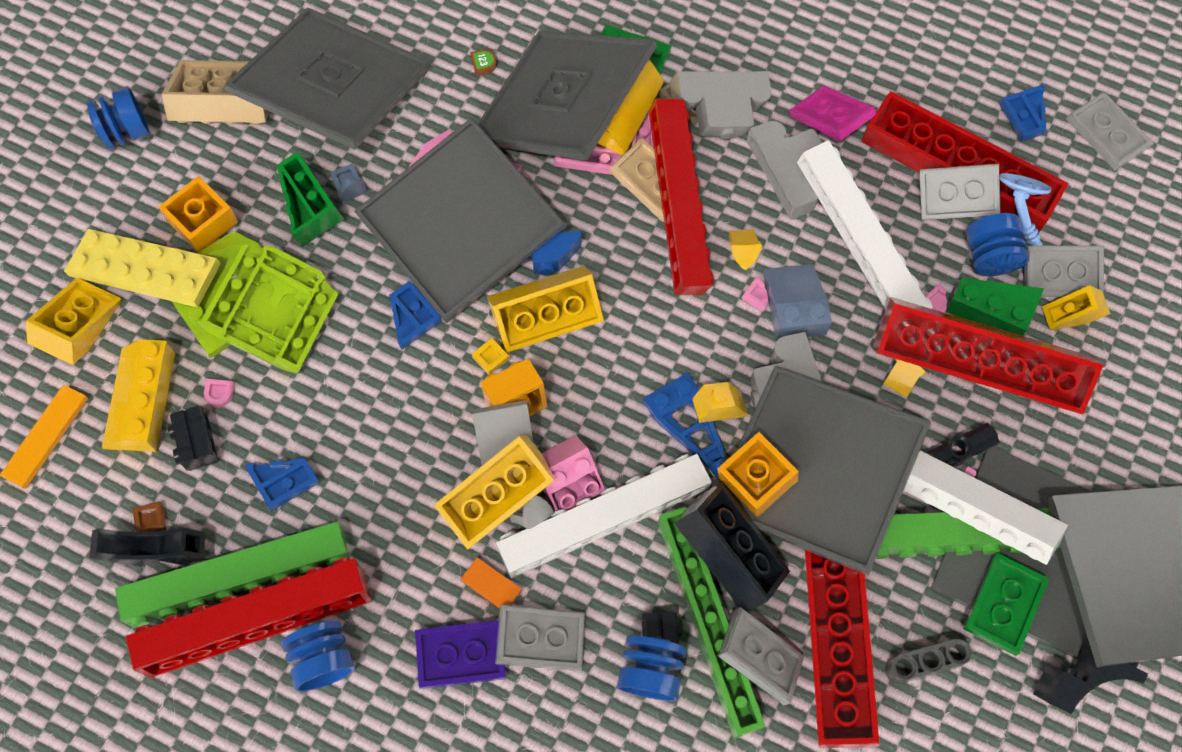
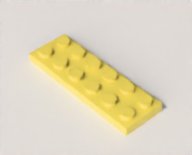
(143, 267)

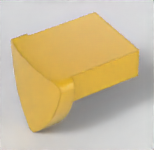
(744, 247)
(903, 377)

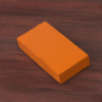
(490, 584)

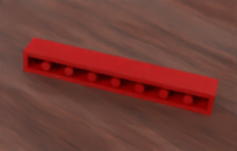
(680, 197)

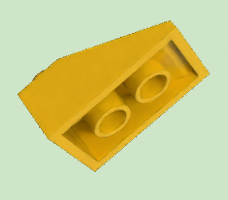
(71, 320)

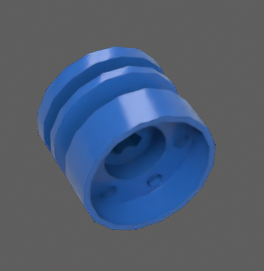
(118, 118)
(997, 244)
(317, 656)
(651, 669)

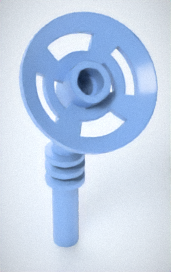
(1022, 189)

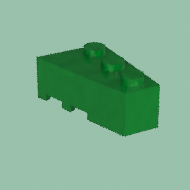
(307, 202)
(995, 304)

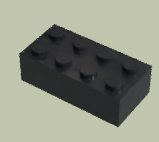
(732, 548)

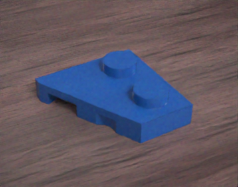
(1026, 112)
(411, 314)
(282, 480)

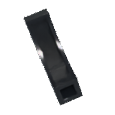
(144, 548)
(1067, 686)

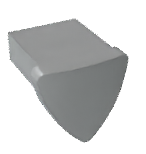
(532, 513)

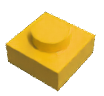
(490, 356)

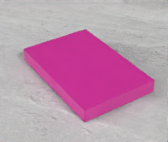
(832, 112)

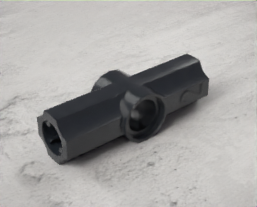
(971, 443)

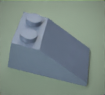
(797, 301)

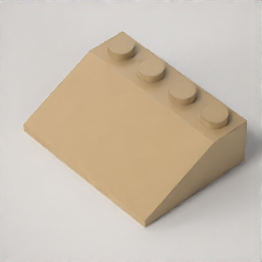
(199, 94)

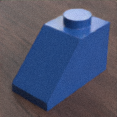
(556, 252)

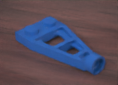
(673, 398)

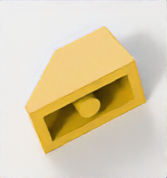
(1076, 308)
(719, 402)

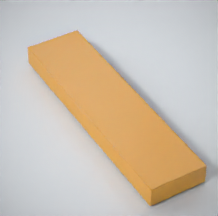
(44, 437)

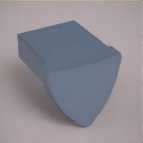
(348, 183)

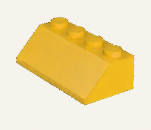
(632, 111)
(545, 308)
(139, 396)
(495, 491)

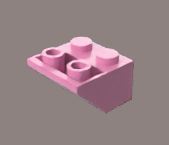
(573, 474)

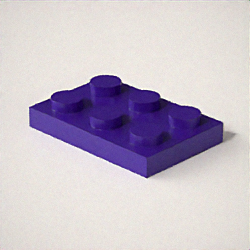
(458, 655)

